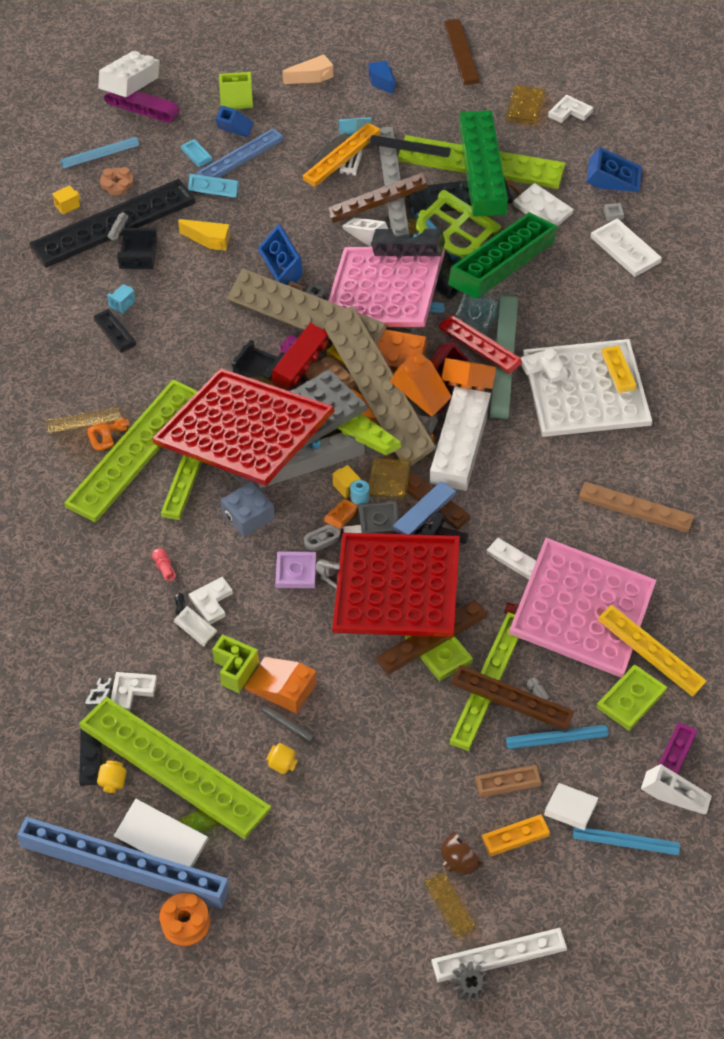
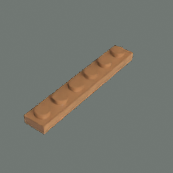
(636, 507)

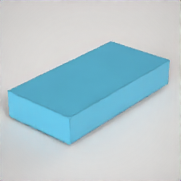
(196, 153)

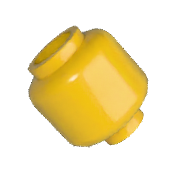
(282, 758)
(111, 776)

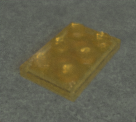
(525, 105)

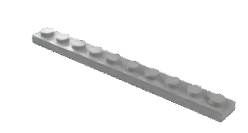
(391, 175)

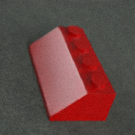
(299, 357)

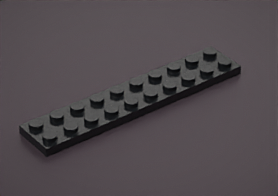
(95, 229)

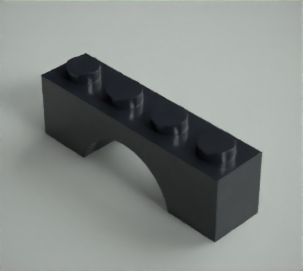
(427, 243)

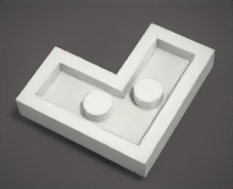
(570, 106)
(547, 361)
(207, 598)
(131, 684)

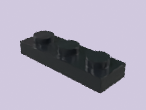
(114, 330)
(89, 759)

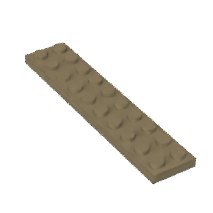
(290, 304)
(372, 377)

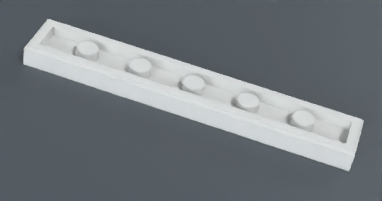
(501, 953)

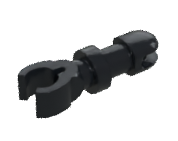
(180, 602)

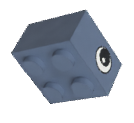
(247, 509)

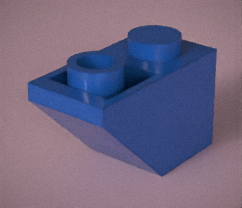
(381, 76)
(233, 121)

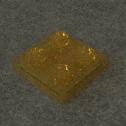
(389, 478)

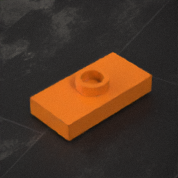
(341, 513)

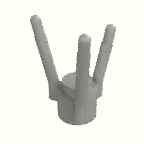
(326, 570)

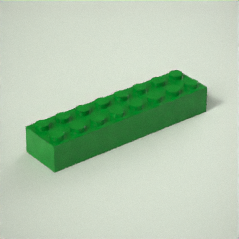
(482, 163)
(502, 255)

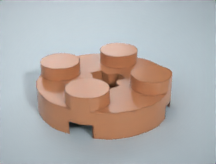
(111, 175)

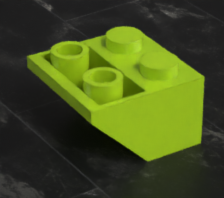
(236, 90)

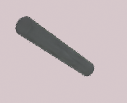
(288, 723)

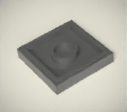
(378, 517)

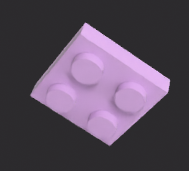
(295, 570)

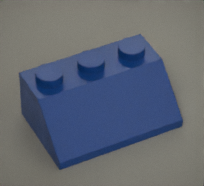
(281, 256)

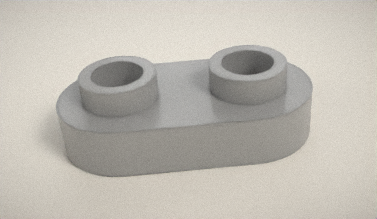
(321, 538)

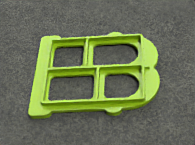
(466, 210)

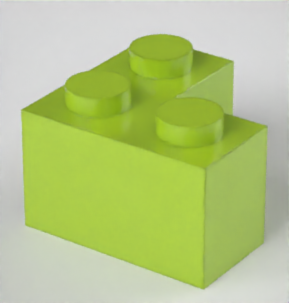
(237, 662)

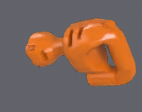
(104, 431)

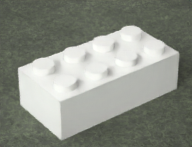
(128, 74)

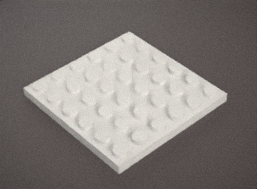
(588, 395)

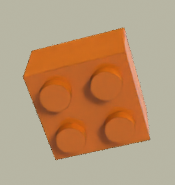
(468, 374)

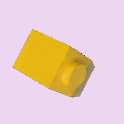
(206, 233)

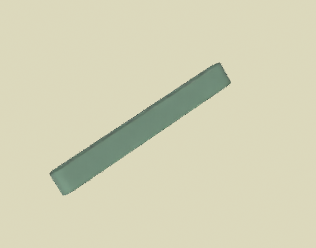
(506, 338)

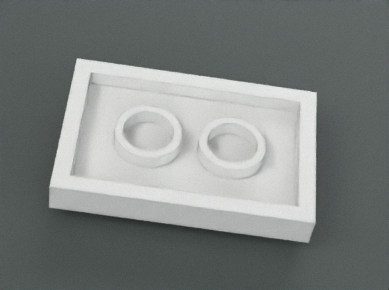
(543, 205)

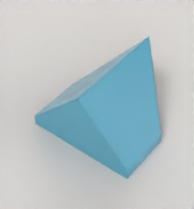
(350, 126)

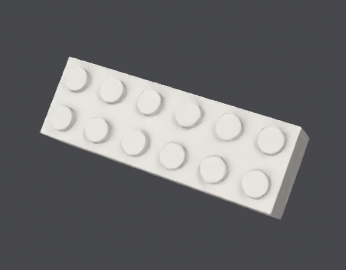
(460, 438)

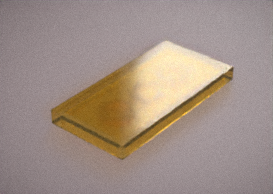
(83, 420)

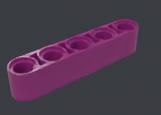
(145, 105)

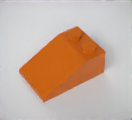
(421, 383)
(283, 682)

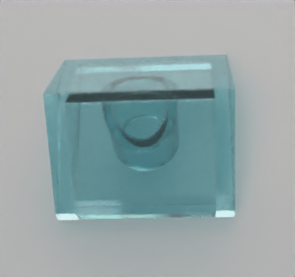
(478, 312)

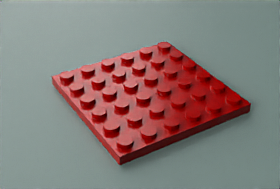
(397, 585)

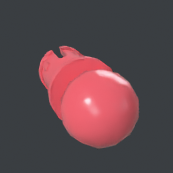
(163, 563)

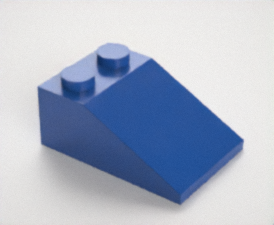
(613, 172)

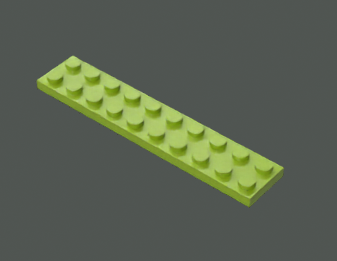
(514, 166)
(128, 455)
(175, 767)

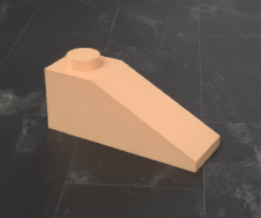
(310, 71)

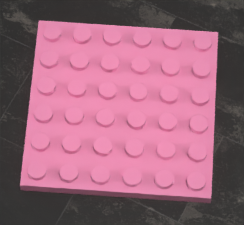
(387, 287)
(567, 598)

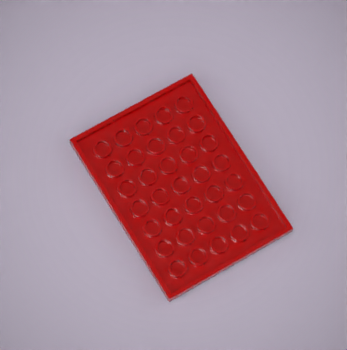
(243, 426)

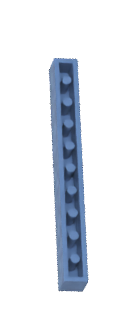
(122, 862)

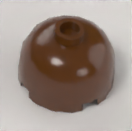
(459, 855)

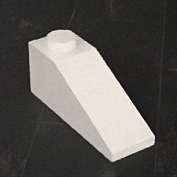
(363, 228)
(674, 789)

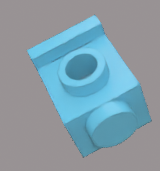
(121, 298)

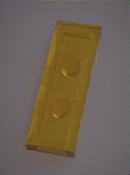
(449, 905)

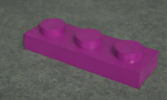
(678, 747)

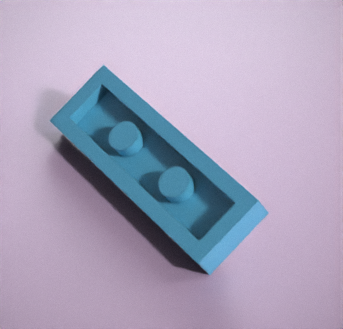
(213, 185)

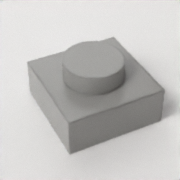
(613, 211)

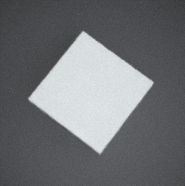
(571, 806)

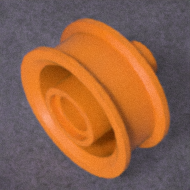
(183, 906)

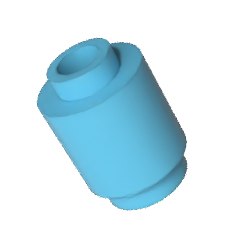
(359, 492)

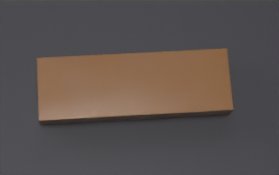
(508, 781)

